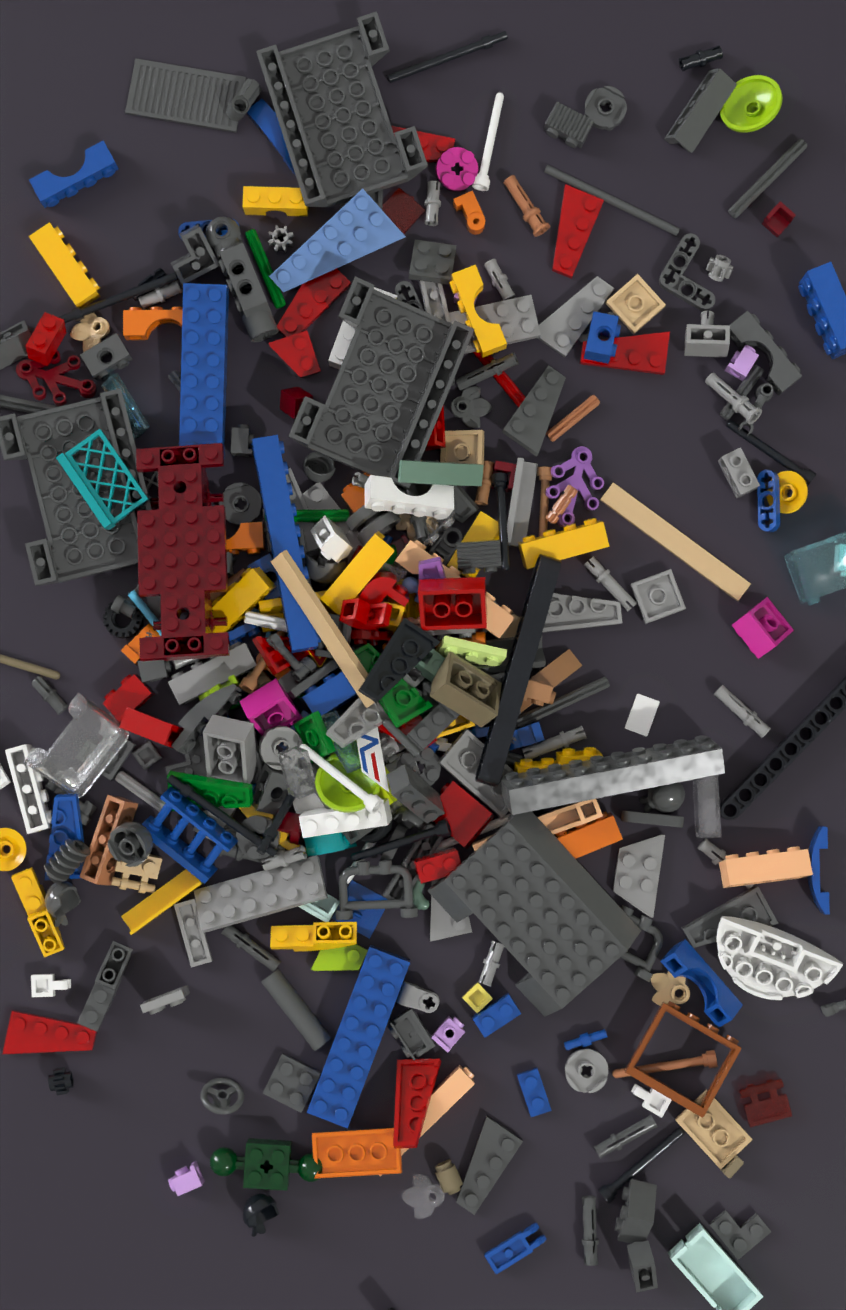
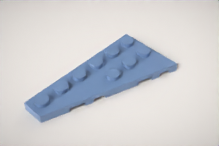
(349, 235)

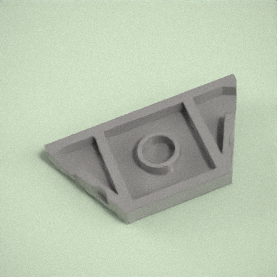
(639, 873)

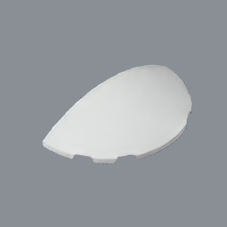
(771, 960)

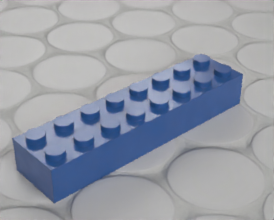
(204, 364)
(358, 1036)

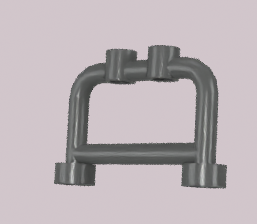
(384, 867)
(644, 966)

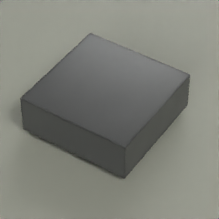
(147, 755)

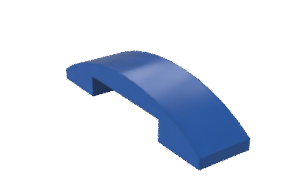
(267, 121)
(819, 841)

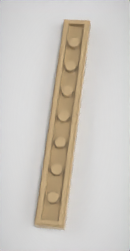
(675, 542)
(322, 622)

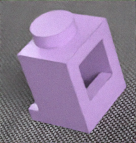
(742, 362)
(440, 1037)
(186, 1179)

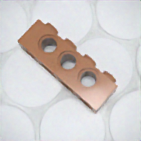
(100, 863)

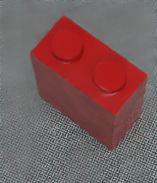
(149, 727)
(464, 814)

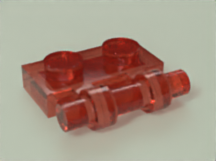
(767, 1109)

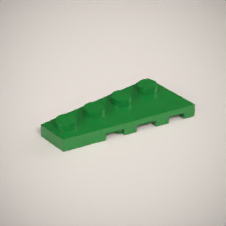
(402, 701)
(217, 791)

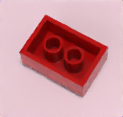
(452, 603)

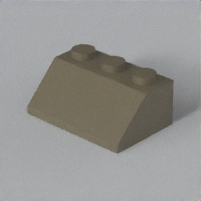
(466, 690)

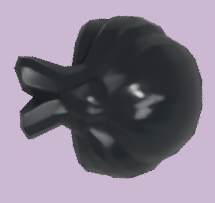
(258, 1210)

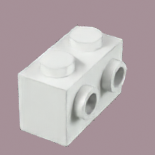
(331, 540)

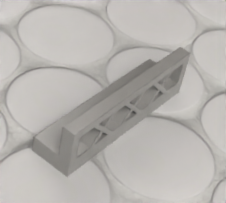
(521, 501)

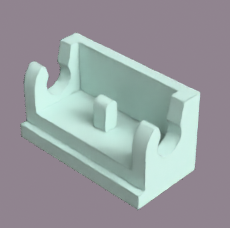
(323, 908)

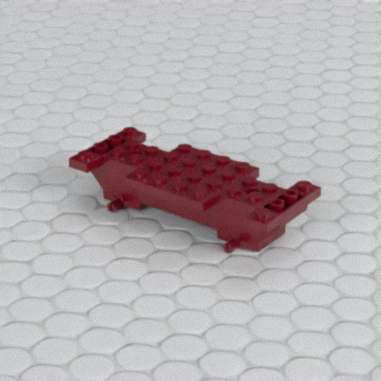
(183, 552)

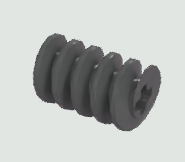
(66, 860)

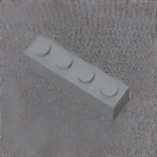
(216, 671)

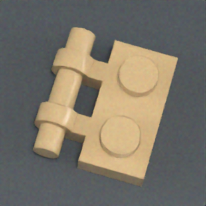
(148, 869)

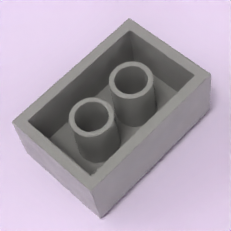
(230, 749)

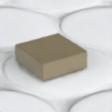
(732, 1167)

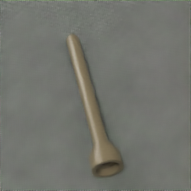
(29, 667)

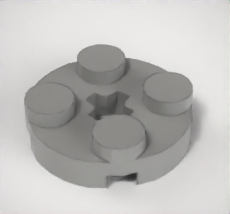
(272, 738)
(586, 1083)

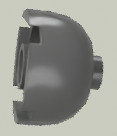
(323, 570)
(130, 843)

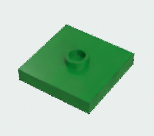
(313, 734)

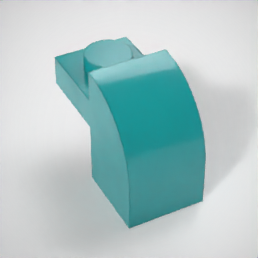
(327, 844)

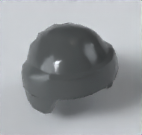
(664, 798)
(60, 901)

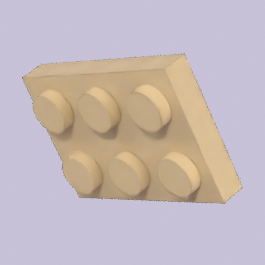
(715, 1132)

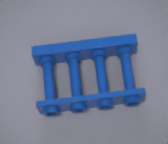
(177, 848)

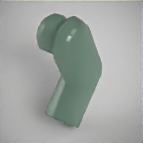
(418, 898)

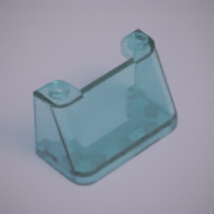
(818, 568)

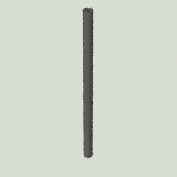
(611, 200)

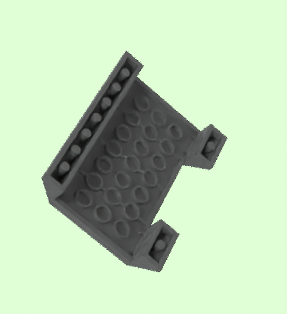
(338, 117)
(386, 385)
(76, 539)
(540, 910)

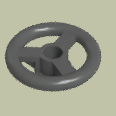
(221, 1098)

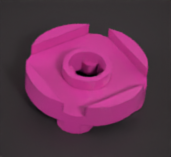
(448, 177)

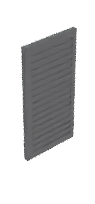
(183, 94)

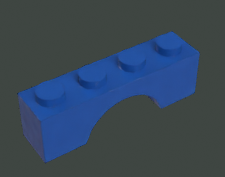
(53, 188)
(719, 1001)

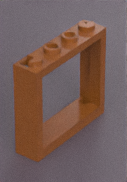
(711, 1031)

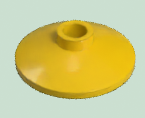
(790, 481)
(17, 846)

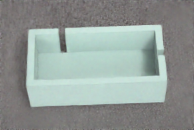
(714, 1272)

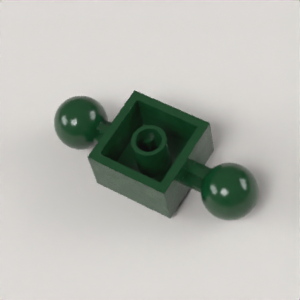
(256, 1175)

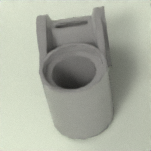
(413, 997)

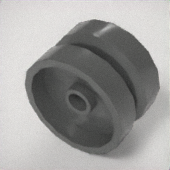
(371, 522)

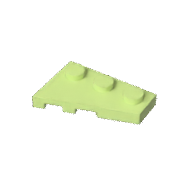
(471, 651)

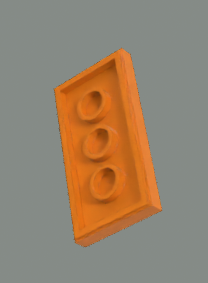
(356, 1153)

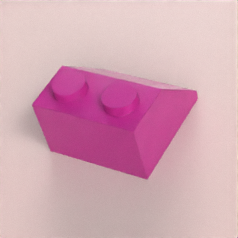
(762, 628)
(270, 707)

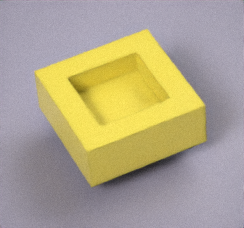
(477, 997)

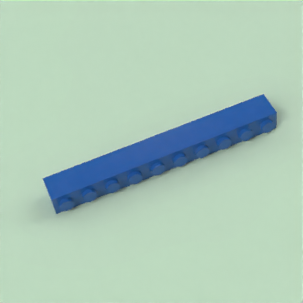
(283, 534)

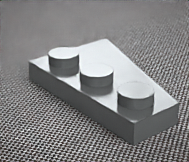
(463, 504)

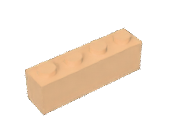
(765, 868)

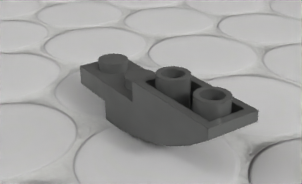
(197, 718)
(105, 986)

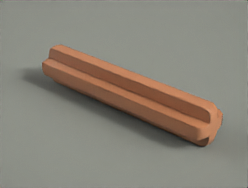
(572, 418)

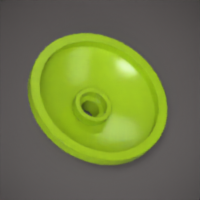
(752, 104)
(336, 795)

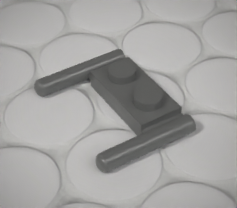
(426, 730)

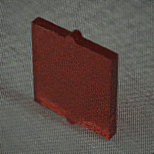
(402, 210)

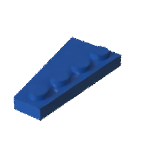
(65, 825)

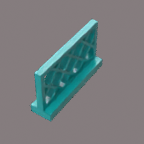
(85, 486)

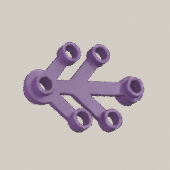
(576, 481)

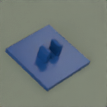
(368, 918)

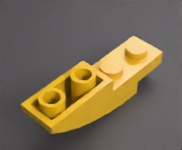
(562, 758)
(40, 921)
(314, 937)

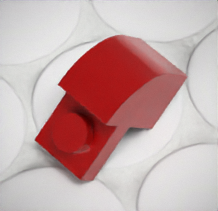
(381, 585)
(364, 615)

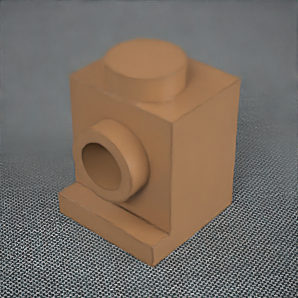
(539, 693)

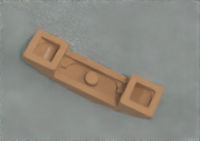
(555, 673)

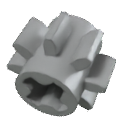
(275, 241)
(719, 268)
(389, 750)

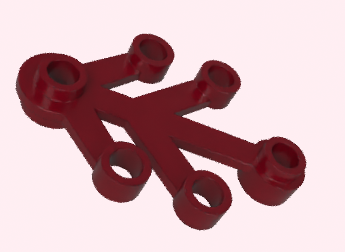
(54, 376)

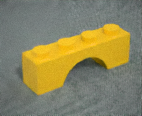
(487, 335)

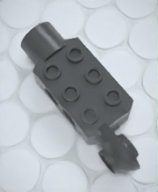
(235, 260)

